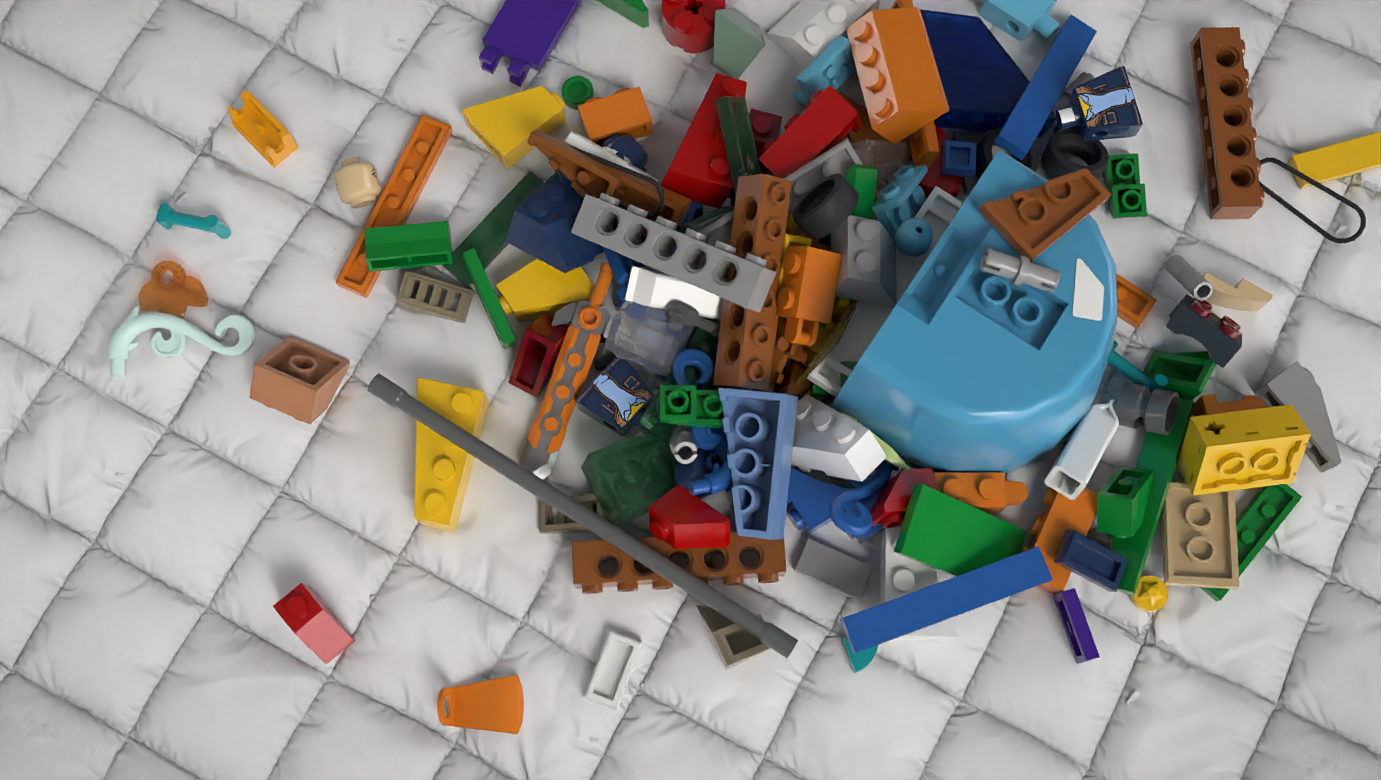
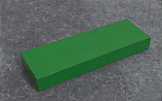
(488, 299)

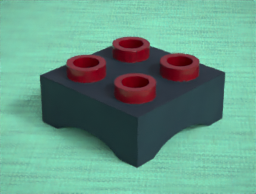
(1217, 334)

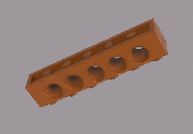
(1214, 107)
(745, 333)
(590, 554)

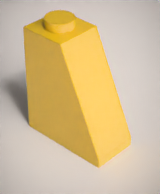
(508, 121)
(542, 290)

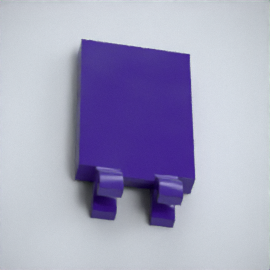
(525, 34)

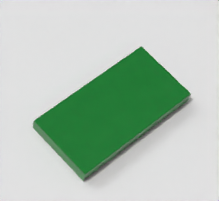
(954, 534)

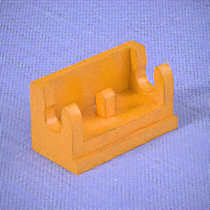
(262, 130)

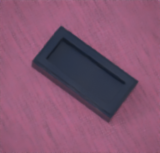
(1090, 560)

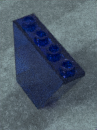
(974, 72)

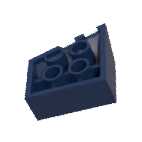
(545, 225)

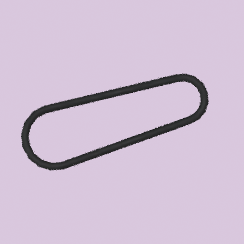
(628, 171)
(1323, 188)

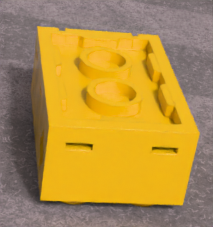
(1242, 449)

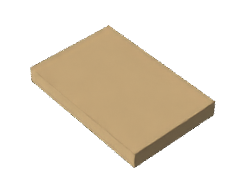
(1199, 539)

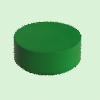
(577, 91)

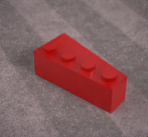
(701, 162)

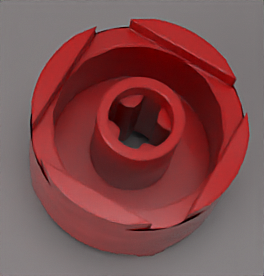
(690, 23)

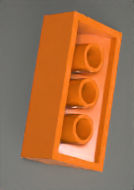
(897, 71)

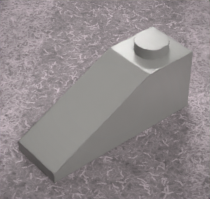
(1298, 388)

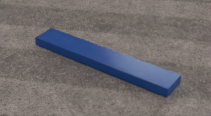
(1045, 87)
(945, 600)

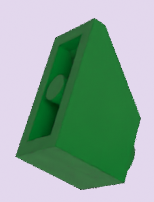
(1123, 501)

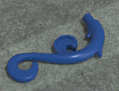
(702, 437)
(868, 487)

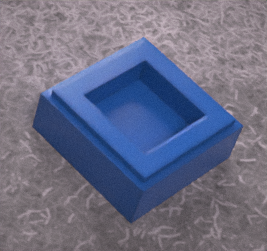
(958, 158)

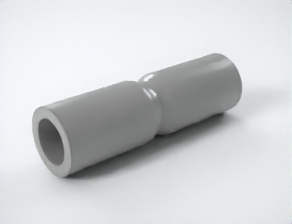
(1189, 277)

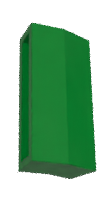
(408, 246)

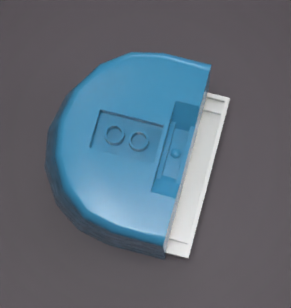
(966, 361)

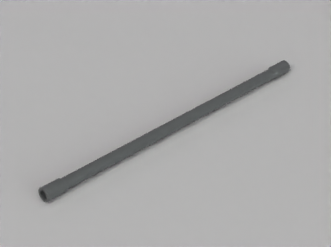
(766, 632)

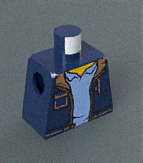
(1102, 108)
(616, 398)

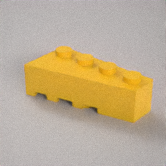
(440, 465)

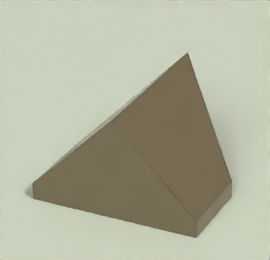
(731, 640)

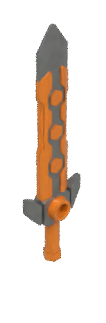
(568, 375)

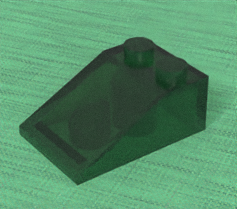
(630, 476)

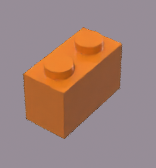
(616, 114)

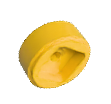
(1150, 594)

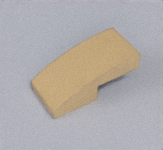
(1242, 297)

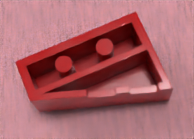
(810, 133)

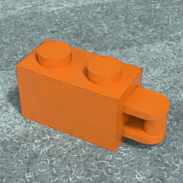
(807, 292)
(982, 490)

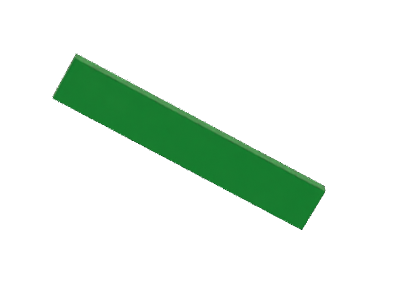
(1160, 455)

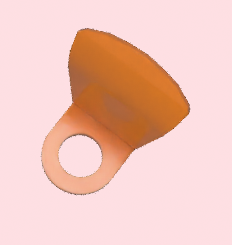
(484, 705)

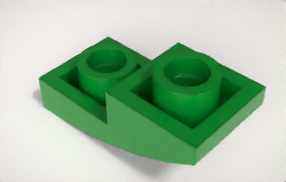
(1123, 182)
(690, 406)

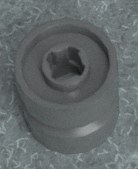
(1152, 409)

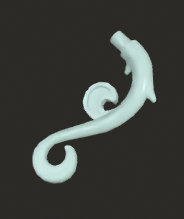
(180, 328)

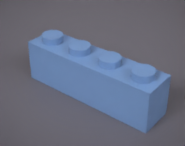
(760, 458)

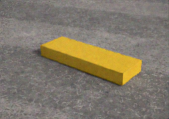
(1338, 159)

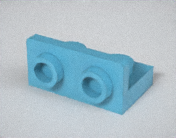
(829, 68)
(901, 198)

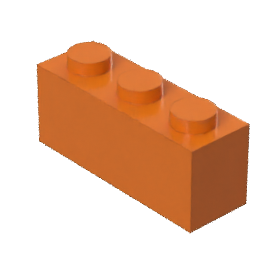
(1049, 529)

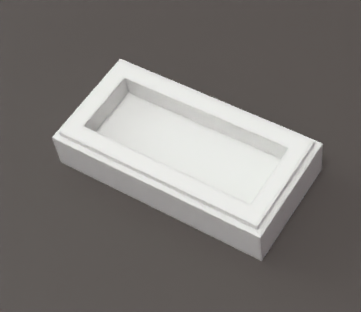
(613, 670)

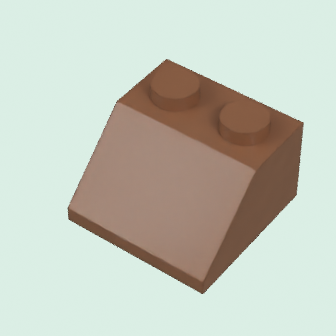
(298, 379)

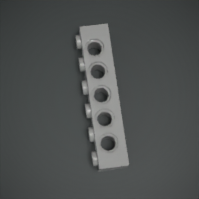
(746, 289)

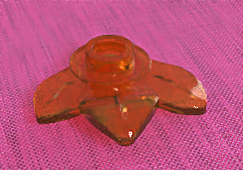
(173, 296)

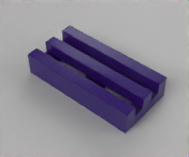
(1076, 626)

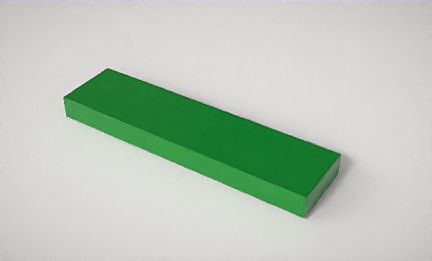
(1258, 524)

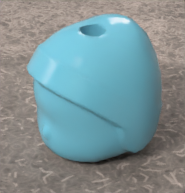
(914, 237)

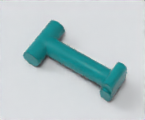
(168, 216)
(1133, 372)

